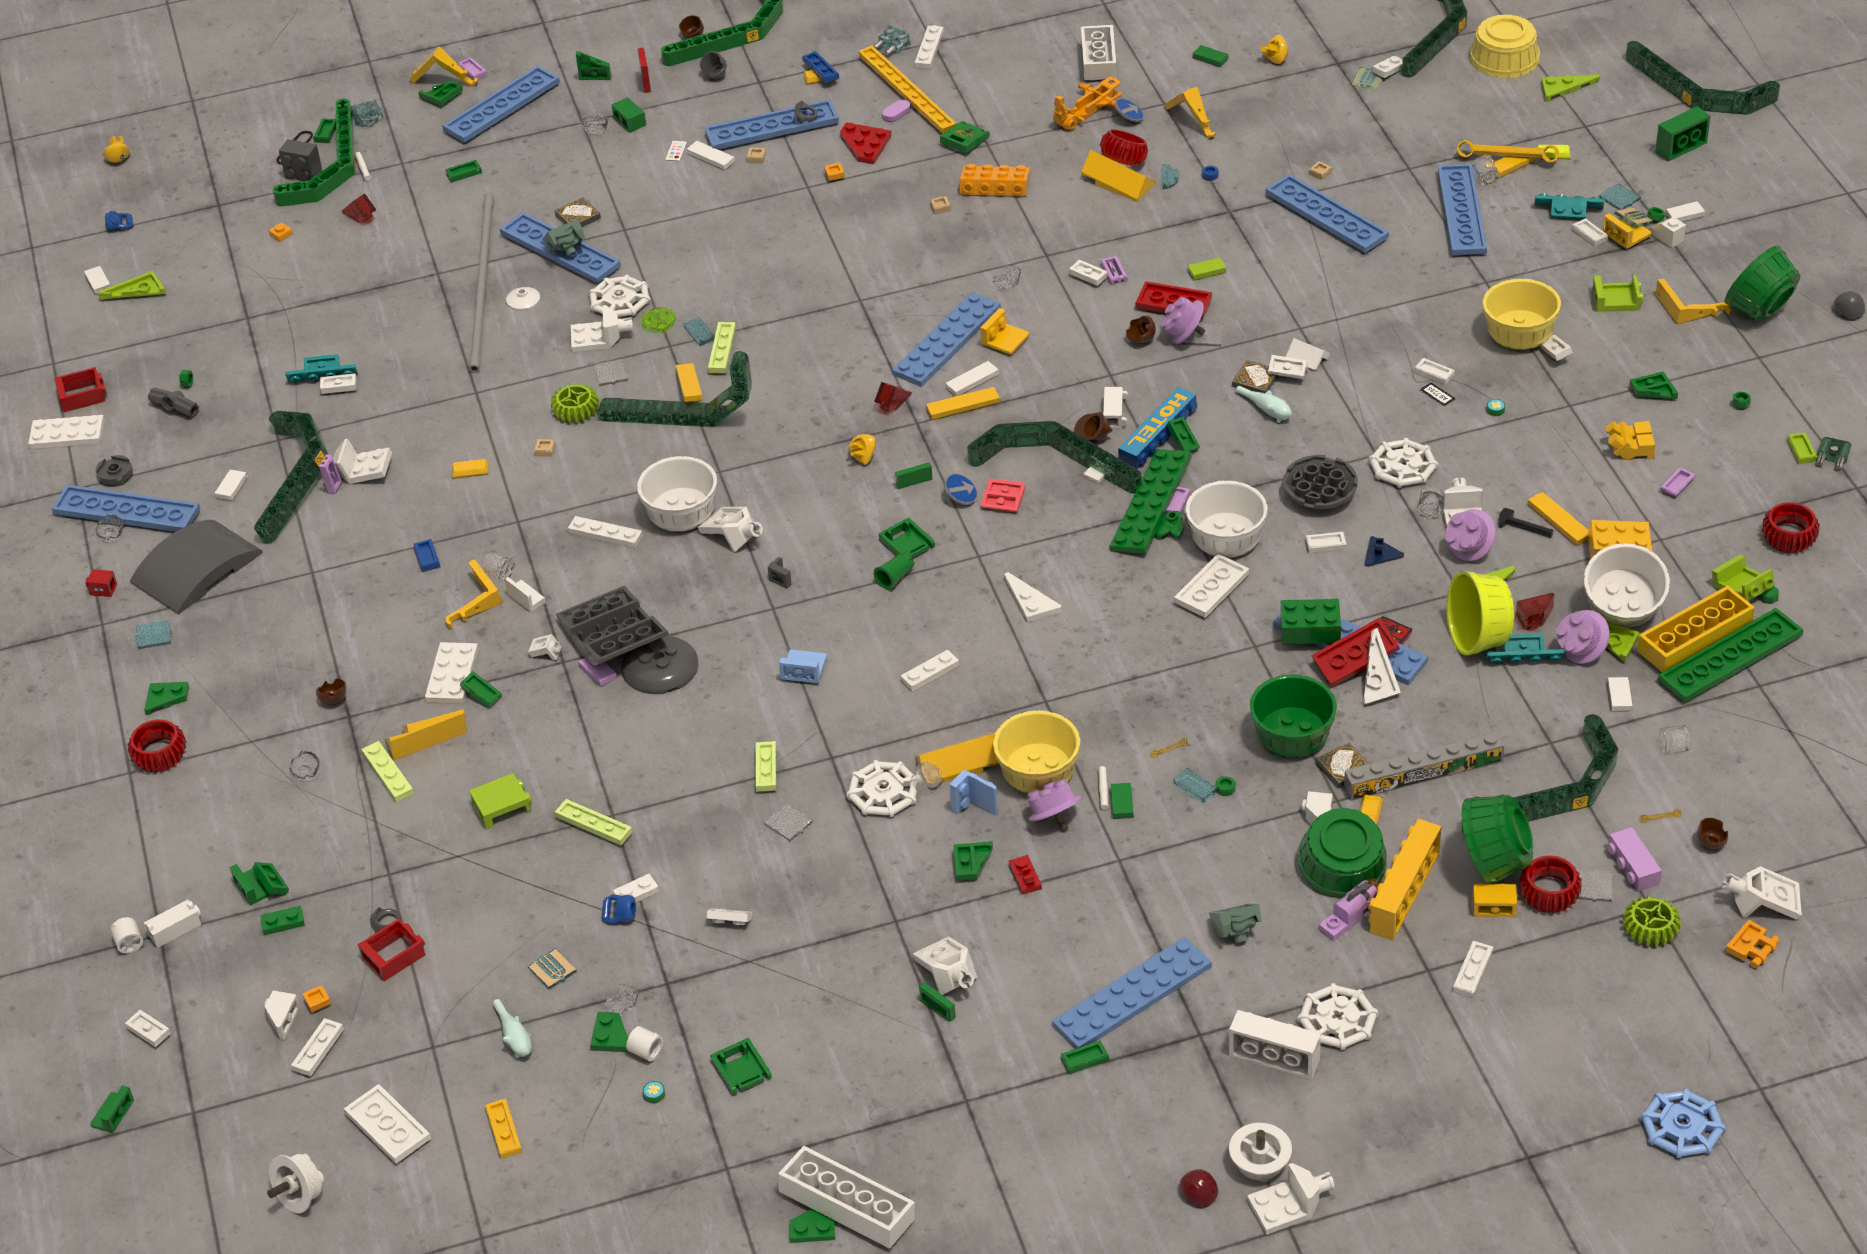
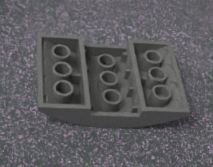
(190, 562)
(609, 626)

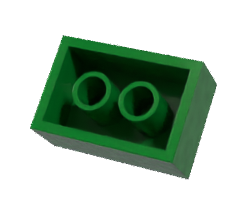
(1682, 133)
(1310, 621)

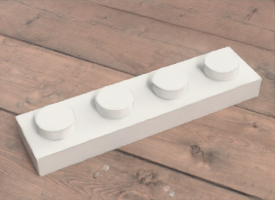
(929, 47)
(605, 532)

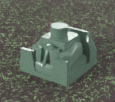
(564, 237)
(1235, 921)

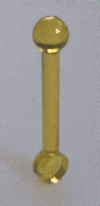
(1154, 753)
(1676, 813)

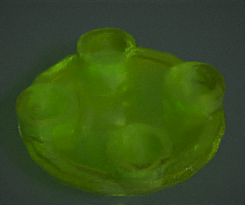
(658, 319)

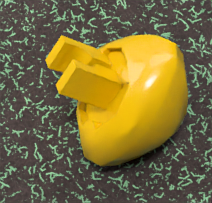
(1276, 49)
(116, 151)
(862, 448)

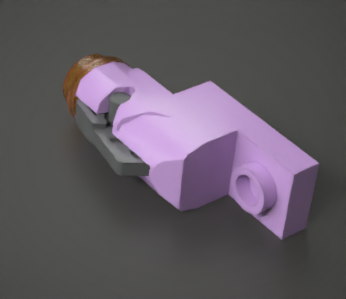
(1349, 909)

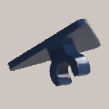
(1380, 552)

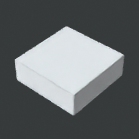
(1094, 475)

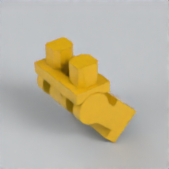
(1631, 440)

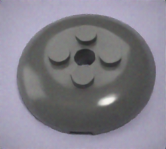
(1320, 482)
(660, 665)

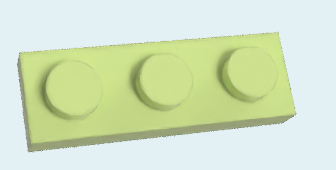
(765, 766)

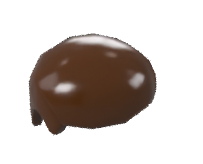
(691, 26)
(332, 693)
(1711, 833)

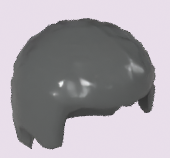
(713, 65)
(1850, 305)

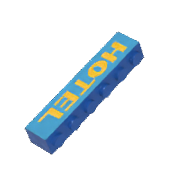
(1154, 429)

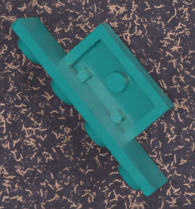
(1569, 207)
(320, 367)
(1525, 646)

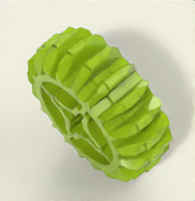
(574, 403)
(1651, 921)

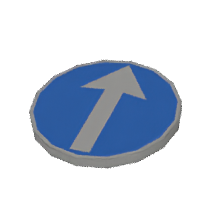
(1129, 110)
(960, 489)

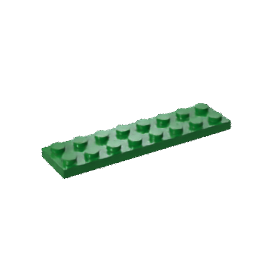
(1150, 501)
(1730, 655)

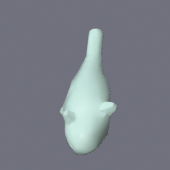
(1268, 403)
(514, 1032)

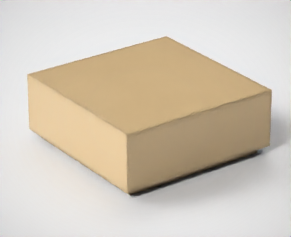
(756, 155)
(1320, 170)
(940, 204)
(544, 447)

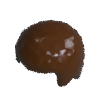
(1141, 330)

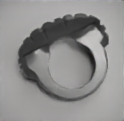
(800, 116)
(378, 914)

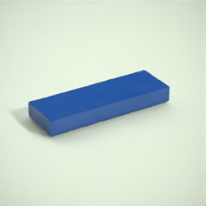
(820, 67)

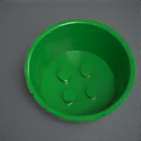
(1764, 285)
(1293, 714)
(1497, 836)
(1341, 852)

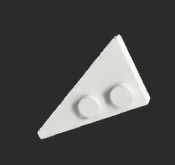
(1031, 602)
(1380, 677)

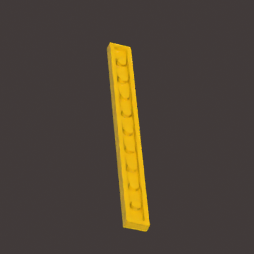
(907, 89)

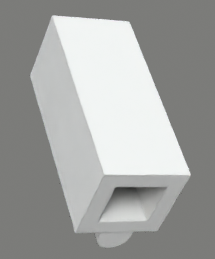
(1114, 406)
(173, 923)

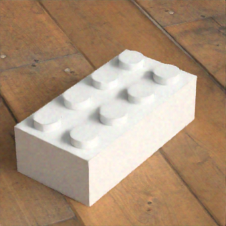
(1098, 52)
(1274, 1044)

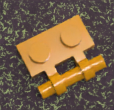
(1746, 941)

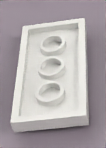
(66, 431)
(1211, 585)
(451, 666)
(387, 1123)

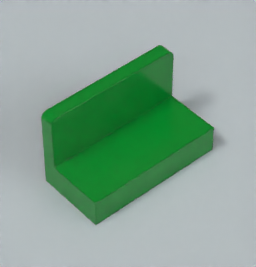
(249, 885)
(113, 1110)

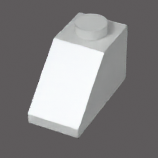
(1669, 231)
(1316, 804)
(281, 1011)

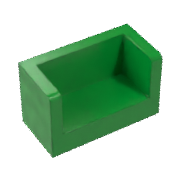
(628, 115)

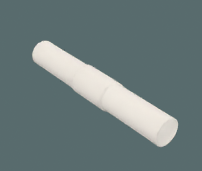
(362, 165)
(1103, 788)

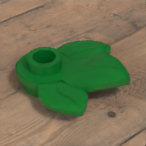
(1171, 523)

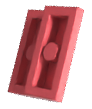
(1003, 495)

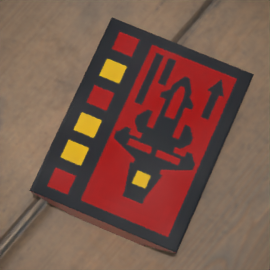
(1398, 631)

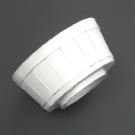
(678, 492)
(1226, 517)
(1626, 584)

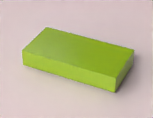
(1207, 268)
(1802, 448)

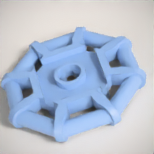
(1678, 1132)

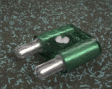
(1833, 451)

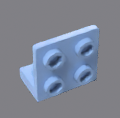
(802, 666)
(970, 788)

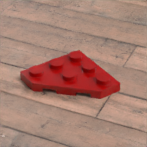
(865, 141)

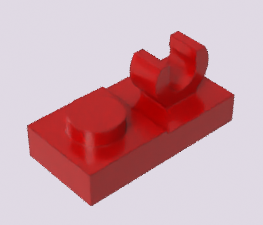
(1025, 874)

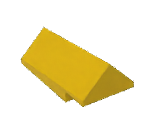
(1116, 177)
(426, 734)
(966, 755)

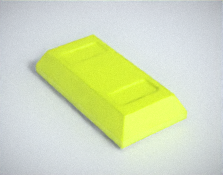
(1564, 152)

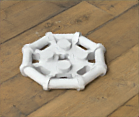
(620, 296)
(1408, 473)
(878, 796)
(1338, 1006)

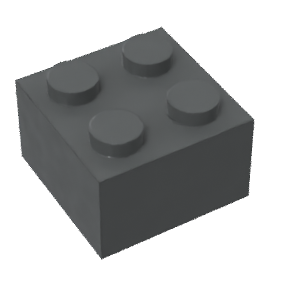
(300, 160)

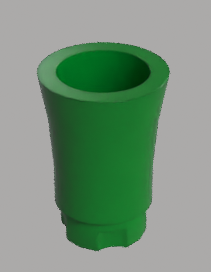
(893, 570)

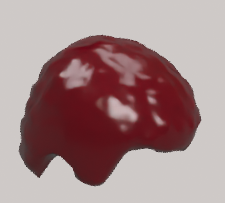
(1199, 1187)

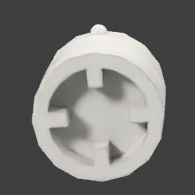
(126, 935)
(644, 1043)

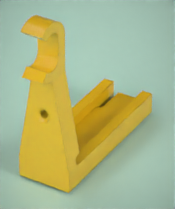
(445, 62)
(1193, 101)
(1685, 313)
(484, 601)

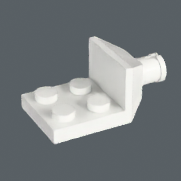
(599, 334)
(362, 466)
(1461, 498)
(734, 523)
(1764, 889)
(948, 963)
(1290, 1200)

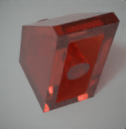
(360, 209)
(891, 396)
(1535, 610)

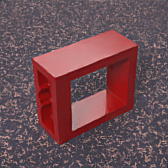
(79, 380)
(386, 936)

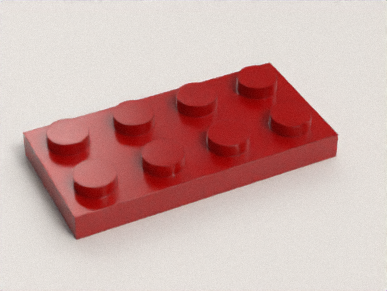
(1158, 296)
(1351, 653)

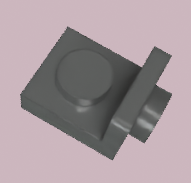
(779, 574)

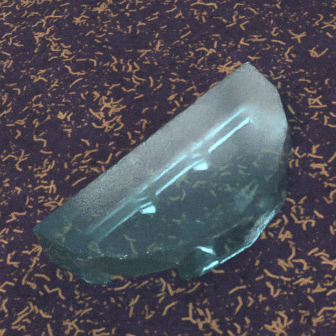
(1169, 176)

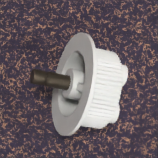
(1260, 1150)
(294, 1181)

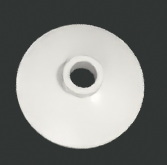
(523, 298)

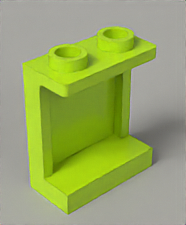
(1617, 295)
(1741, 578)
(499, 798)

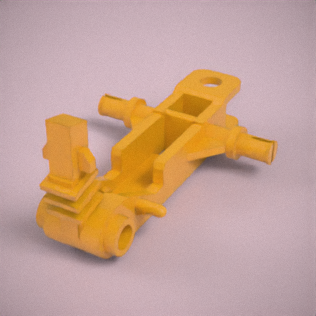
(1091, 102)

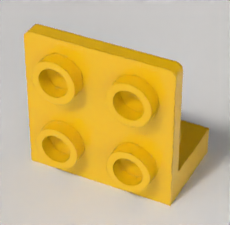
(1624, 232)
(1000, 335)

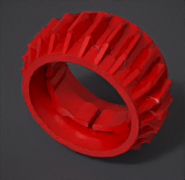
(1124, 147)
(1790, 514)
(151, 732)
(1550, 900)

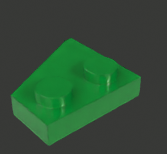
(592, 68)
(442, 93)
(1654, 385)
(165, 695)
(971, 859)
(609, 1033)
(811, 1227)

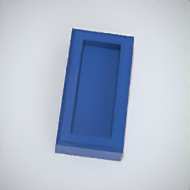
(426, 555)

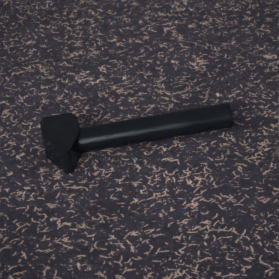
(1506, 517)

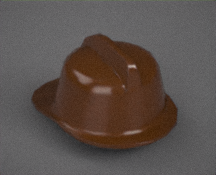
(1093, 427)

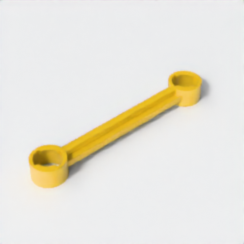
(1507, 151)

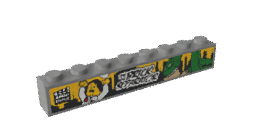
(1423, 765)

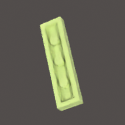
(722, 347)
(387, 771)
(593, 822)

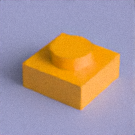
(834, 171)
(280, 232)
(316, 998)

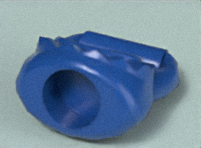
(114, 220)
(624, 909)

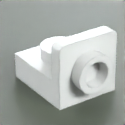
(545, 645)

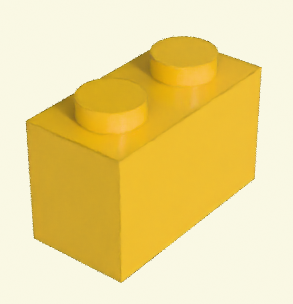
(1494, 900)

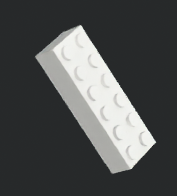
(846, 1196)

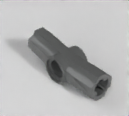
(173, 400)

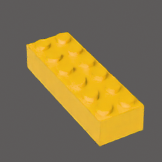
(1695, 628)
(1404, 879)

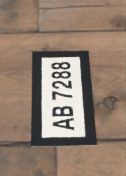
(1437, 394)

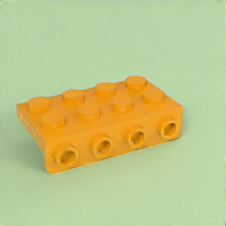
(994, 180)

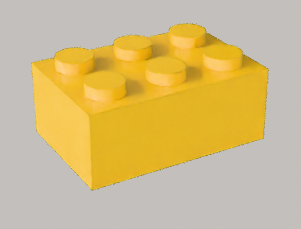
(1607, 533)

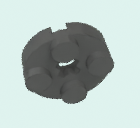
(107, 471)

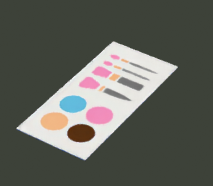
(676, 150)

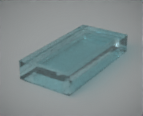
(699, 331)
(1195, 785)

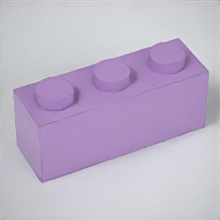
(1634, 859)

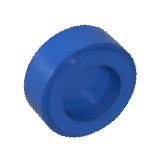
(1210, 173)

